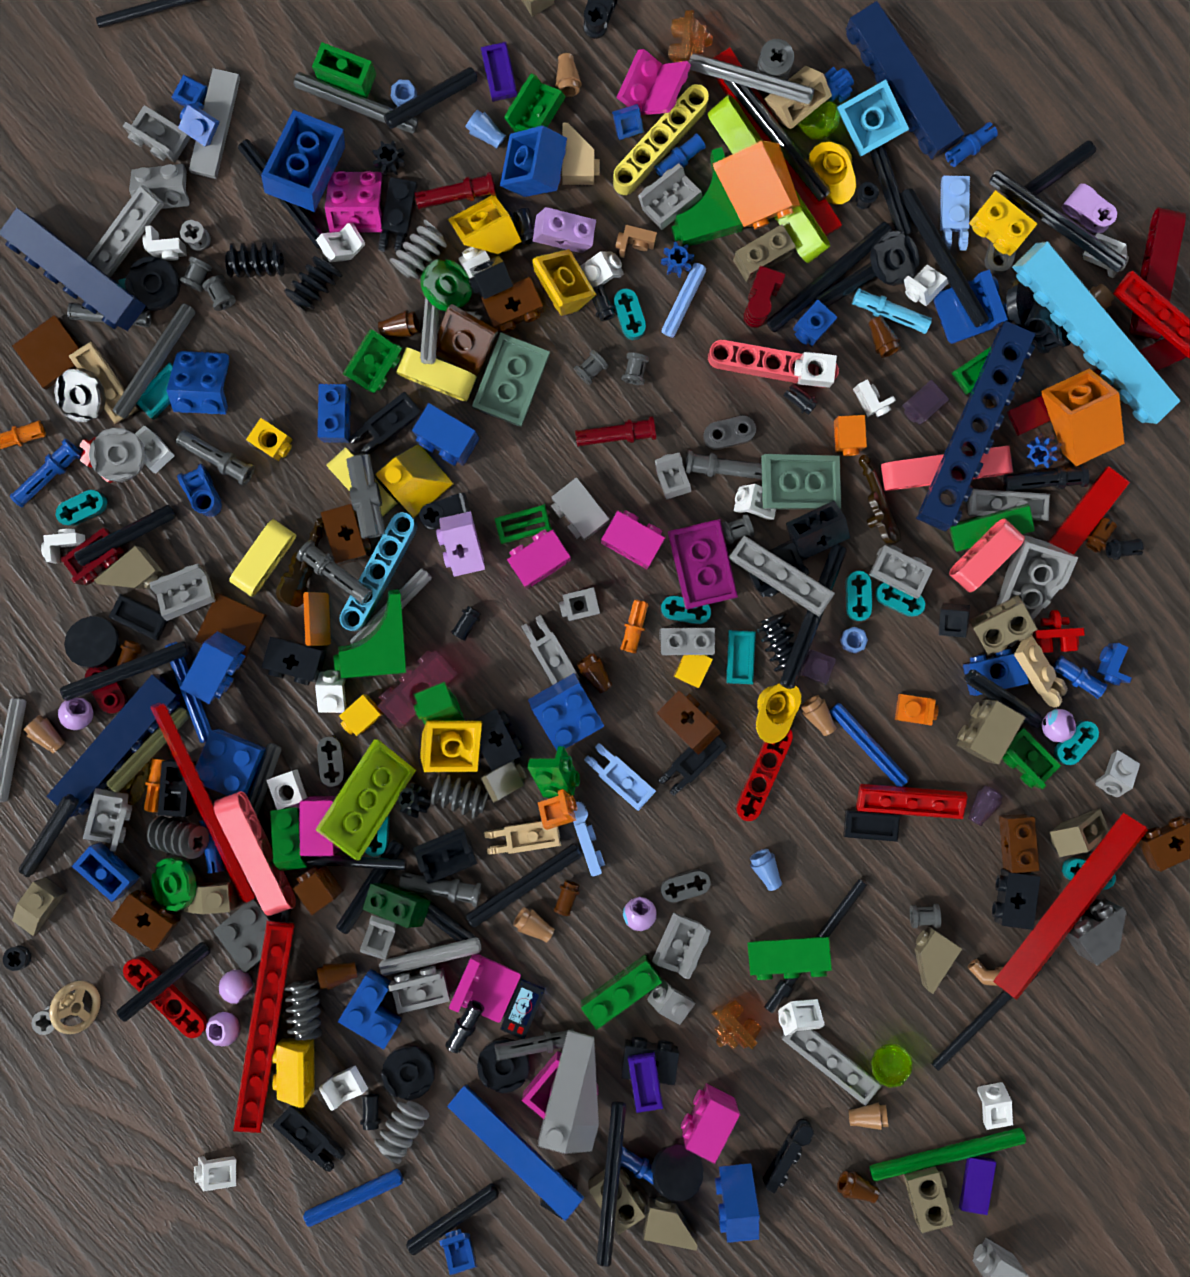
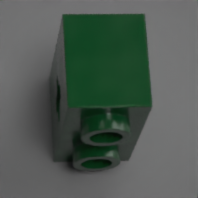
(396, 905)

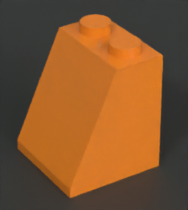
(758, 184)
(1085, 416)

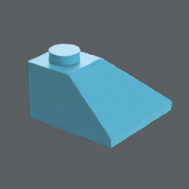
(873, 118)

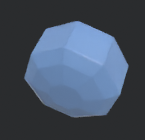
(402, 92)
(853, 640)

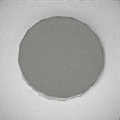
(117, 454)

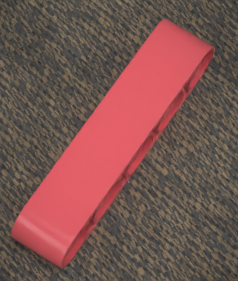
(759, 366)
(921, 471)
(254, 853)

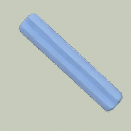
(683, 300)

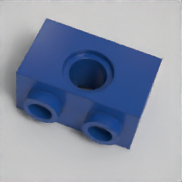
(334, 413)
(1010, 673)
(106, 871)

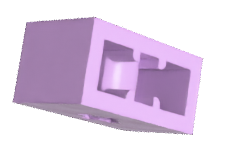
(564, 230)
(464, 557)

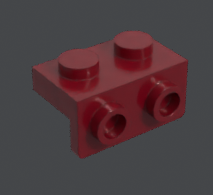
(87, 574)

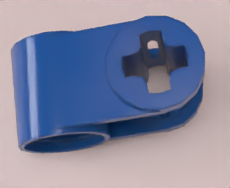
(199, 486)

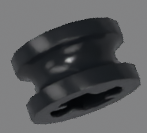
(8, 959)

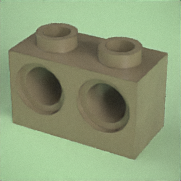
(764, 251)
(1000, 618)
(625, 1196)
(924, 1198)

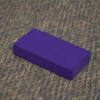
(499, 71)
(645, 1082)
(977, 1185)

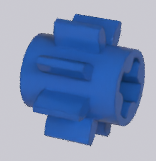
(839, 84)
(682, 254)
(1044, 450)

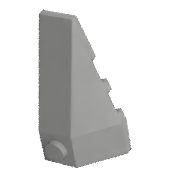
(1035, 575)
(573, 1106)

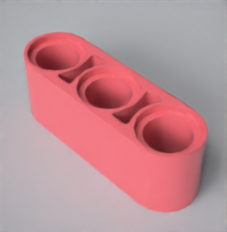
(986, 555)

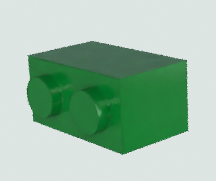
(344, 70)
(437, 704)
(286, 839)

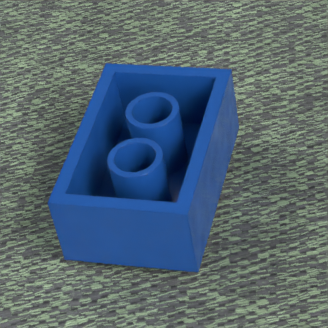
(303, 160)

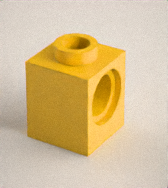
(260, 435)
(693, 669)
(360, 715)

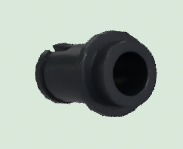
(867, 194)
(524, 225)
(604, 309)
(802, 400)
(1117, 549)
(466, 623)
(370, 1112)

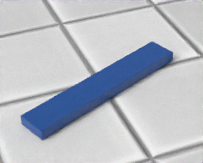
(516, 1152)

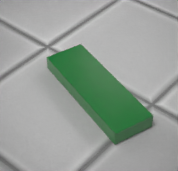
(968, 532)

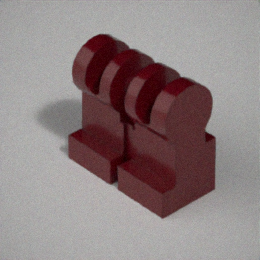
(766, 283)

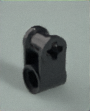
(601, 12)
(1047, 332)
(446, 507)

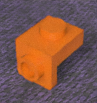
(557, 810)

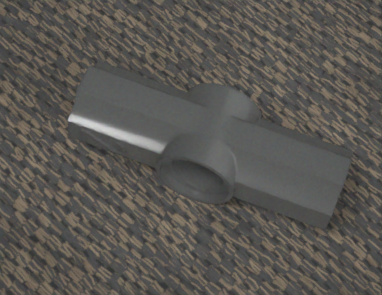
(365, 496)

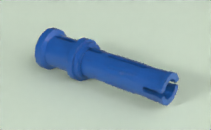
(53, 465)

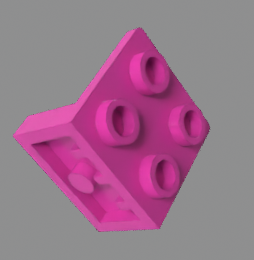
(653, 84)
(355, 200)
(488, 984)

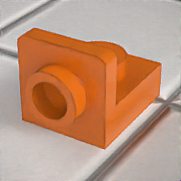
(916, 709)

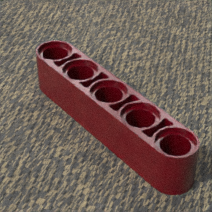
(1160, 261)

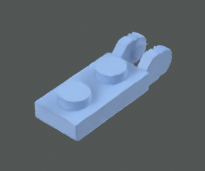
(955, 209)
(622, 778)
(586, 836)

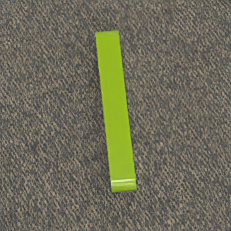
(739, 134)

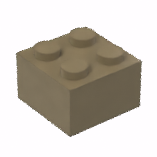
(989, 730)

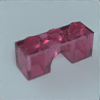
(399, 703)

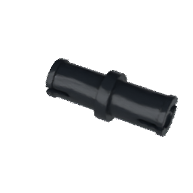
(464, 1026)

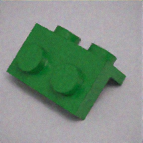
(534, 105)
(372, 362)
(1030, 759)
(554, 774)

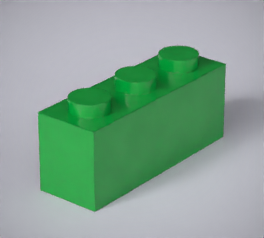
(789, 957)
(620, 992)

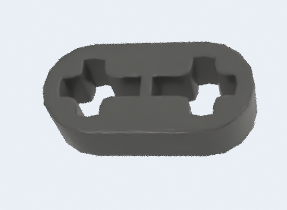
(324, 761)
(684, 879)

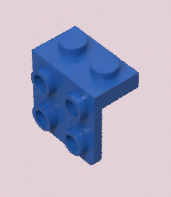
(956, 320)
(198, 382)

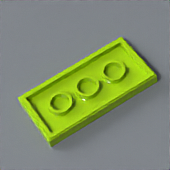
(365, 800)

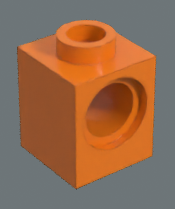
(850, 434)

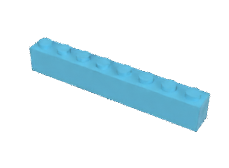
(1095, 333)

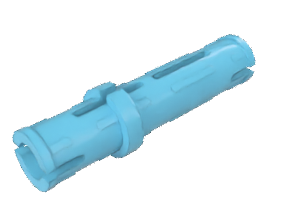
(892, 311)

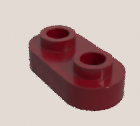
(102, 694)

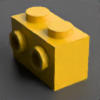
(1002, 224)

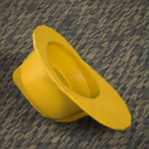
(835, 167)
(776, 712)

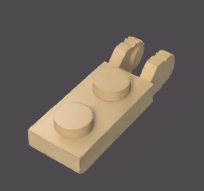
(1040, 672)
(524, 838)

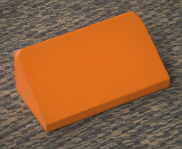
(317, 619)

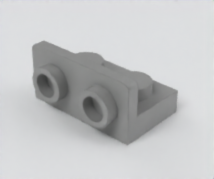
(900, 570)
(687, 641)

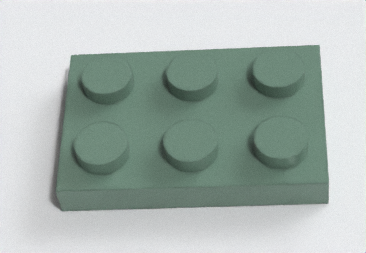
(511, 379)
(800, 481)

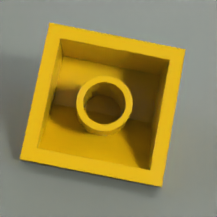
(563, 281)
(294, 1071)

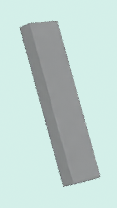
(220, 105)
(125, 230)
(781, 576)
(834, 1064)

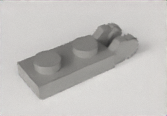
(550, 653)

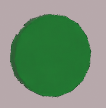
(445, 284)
(174, 883)

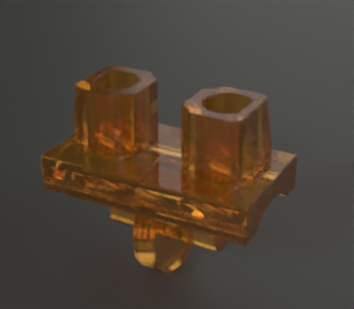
(693, 37)
(743, 1034)

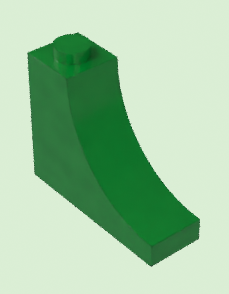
(711, 216)
(379, 651)

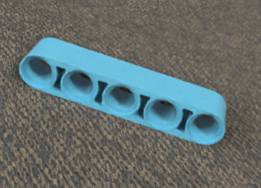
(390, 564)

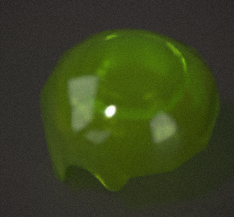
(821, 121)
(891, 1065)

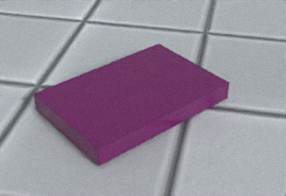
(702, 564)

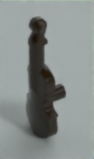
(883, 518)
(294, 582)

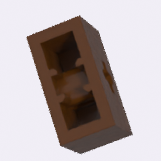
(523, 296)
(335, 524)
(676, 714)
(1156, 840)
(1019, 843)
(317, 888)
(132, 918)

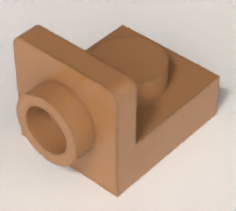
(639, 238)

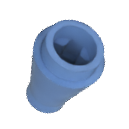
(485, 129)
(766, 868)

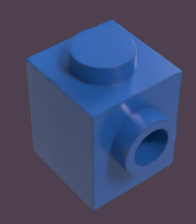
(814, 323)

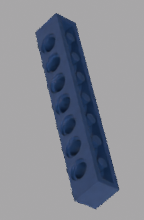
(1008, 339)

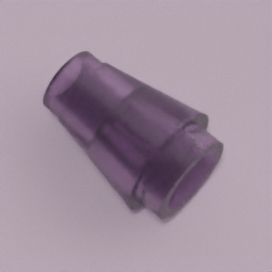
(985, 805)

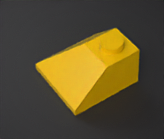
(486, 226)
(414, 479)
(450, 746)

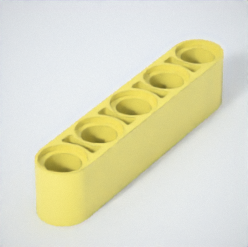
(665, 128)

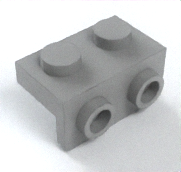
(158, 134)
(165, 182)
(669, 196)
(183, 591)
(107, 817)
(681, 945)
(420, 989)

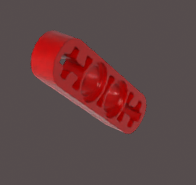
(768, 774)
(161, 1001)

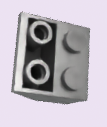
(1098, 931)

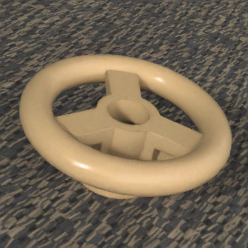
(63, 1006)

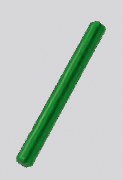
(948, 1154)

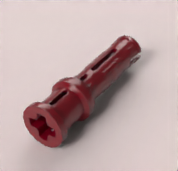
(467, 189)
(629, 431)

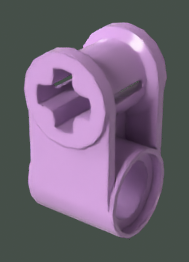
(1087, 206)

